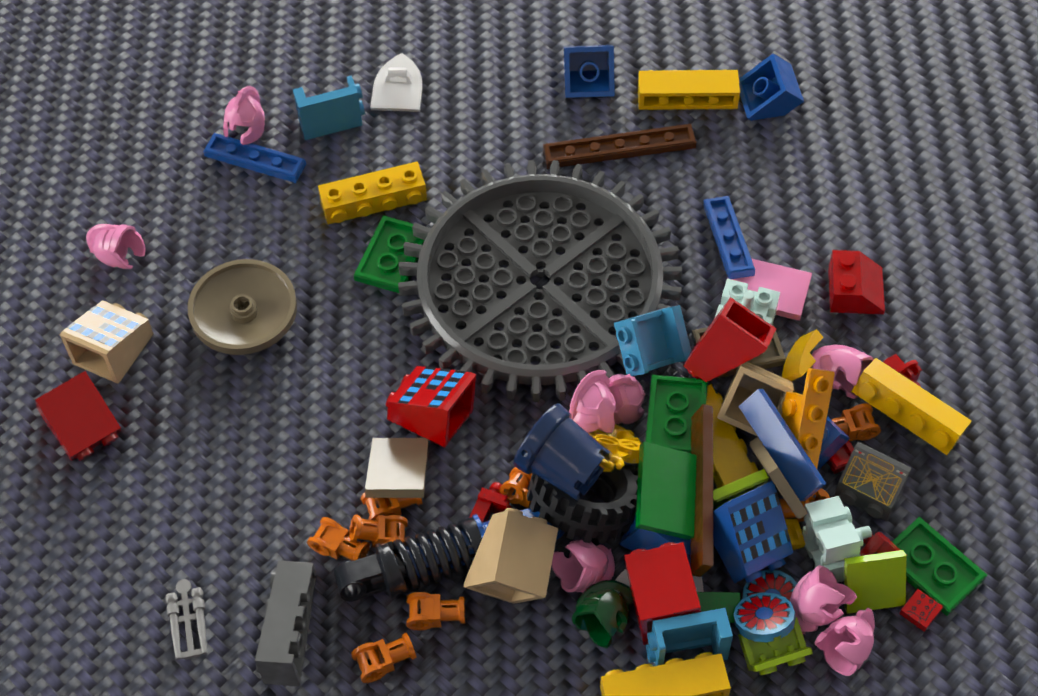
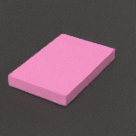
(790, 282)

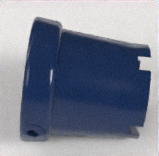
(562, 453)

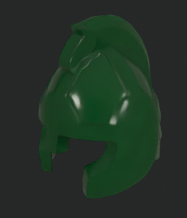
(603, 611)

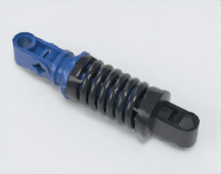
(415, 559)

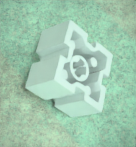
(762, 303)
(831, 535)

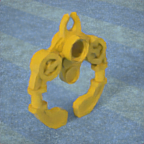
(621, 444)

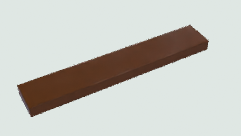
(620, 145)
(703, 532)

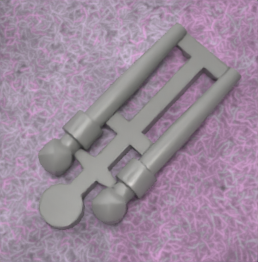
(184, 588)

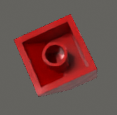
(855, 283)

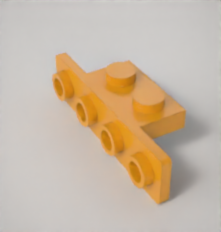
(808, 412)

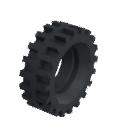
(585, 517)

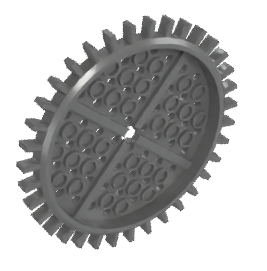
(526, 197)

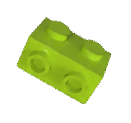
(766, 655)

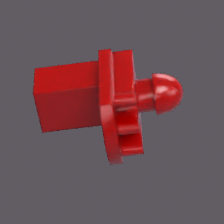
(909, 370)
(490, 501)
(878, 544)

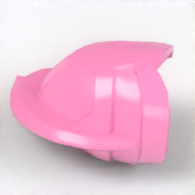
(245, 111)
(112, 242)
(845, 363)
(628, 398)
(594, 403)
(584, 567)
(819, 598)
(848, 642)

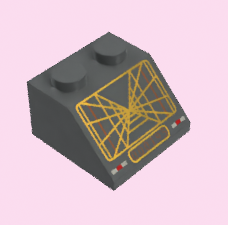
(872, 481)

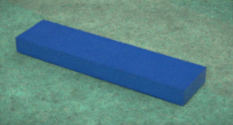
(255, 158)
(729, 237)
(782, 445)

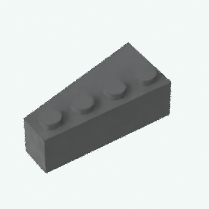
(286, 623)

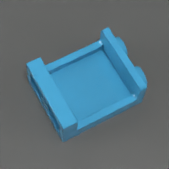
(330, 110)
(653, 340)
(688, 633)

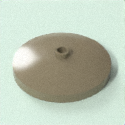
(242, 306)

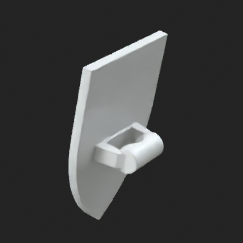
(397, 86)

